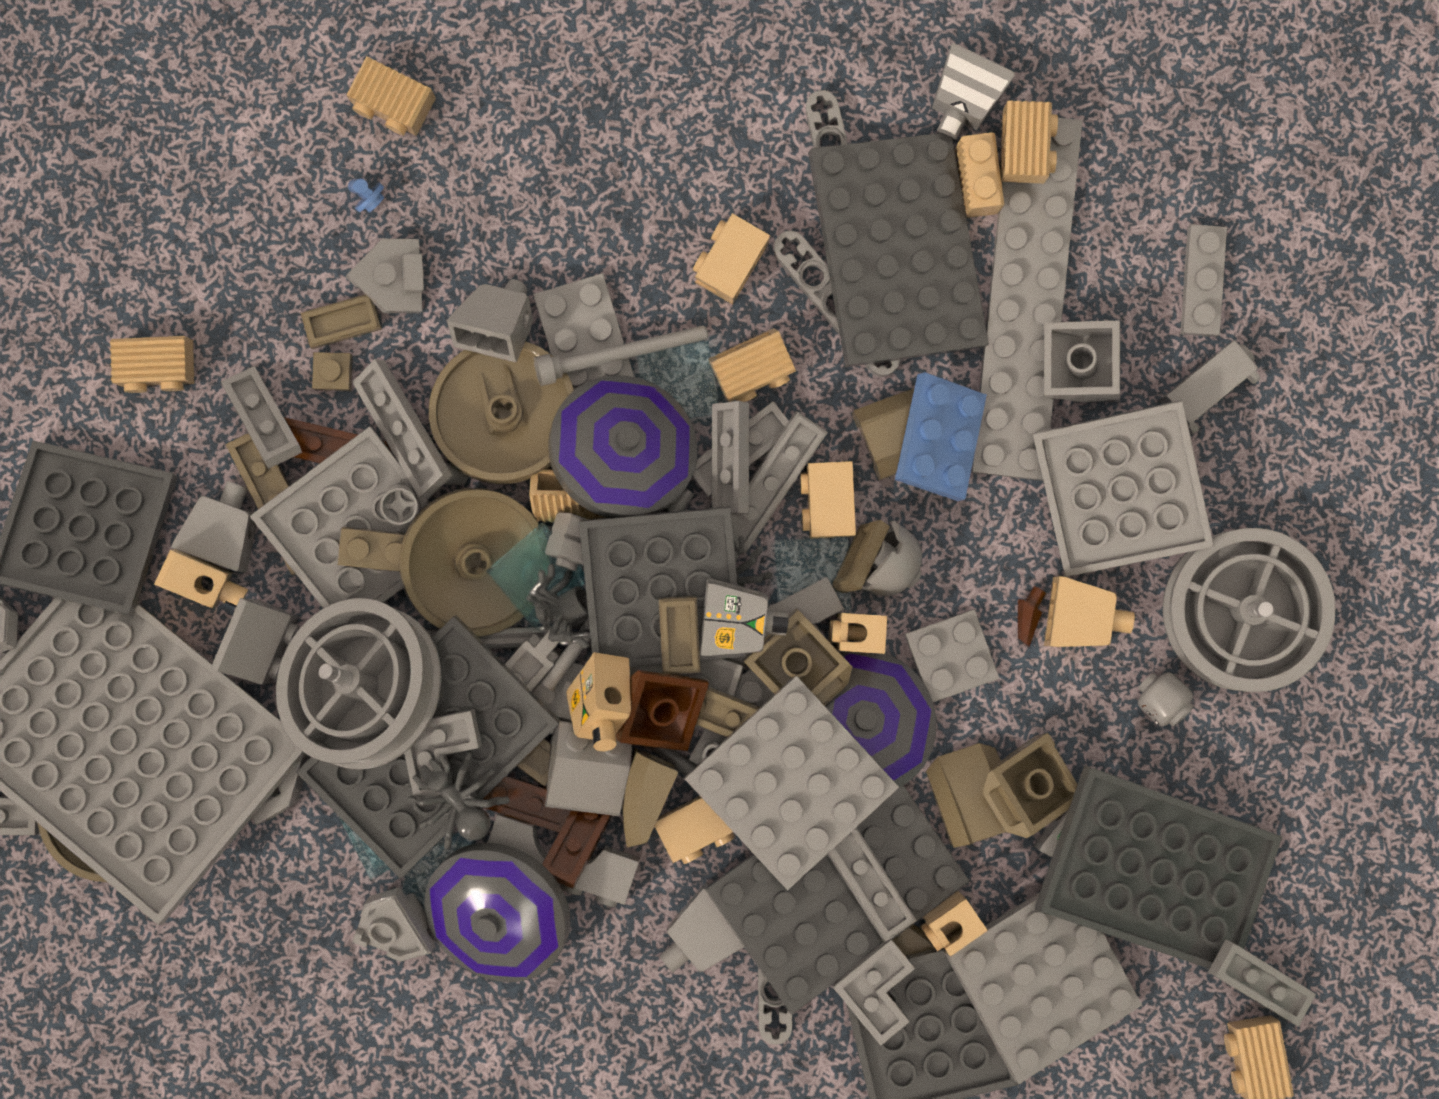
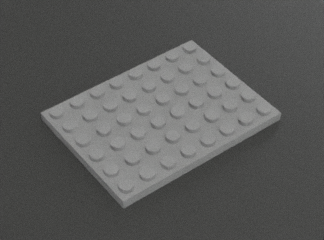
(133, 749)

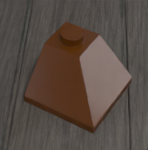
(662, 710)

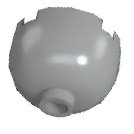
(896, 563)

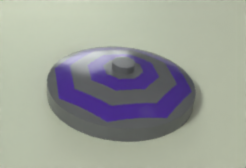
(622, 447)
(887, 713)
(497, 912)

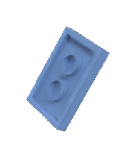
(940, 437)

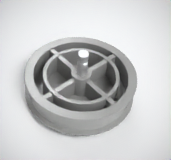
(1249, 610)
(358, 684)

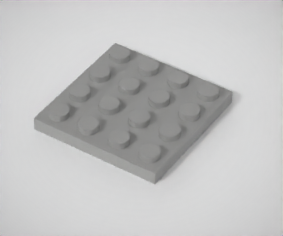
(1123, 489)
(335, 494)
(791, 782)
(1042, 986)

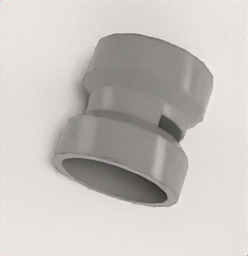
(399, 511)

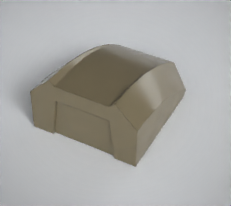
(883, 430)
(802, 654)
(1030, 787)
(958, 788)
(645, 795)

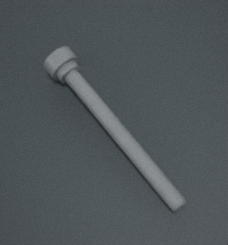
(552, 368)

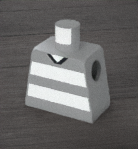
(968, 90)

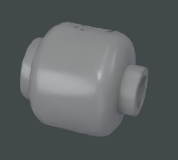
(1165, 699)

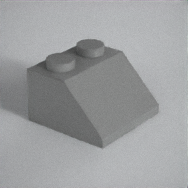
(1082, 361)
(255, 641)
(586, 777)

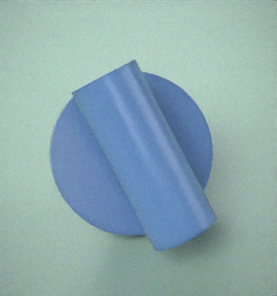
(370, 198)

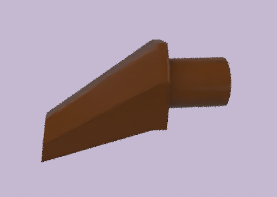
(1029, 615)

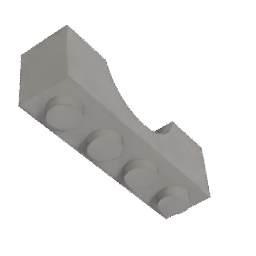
(605, 875)

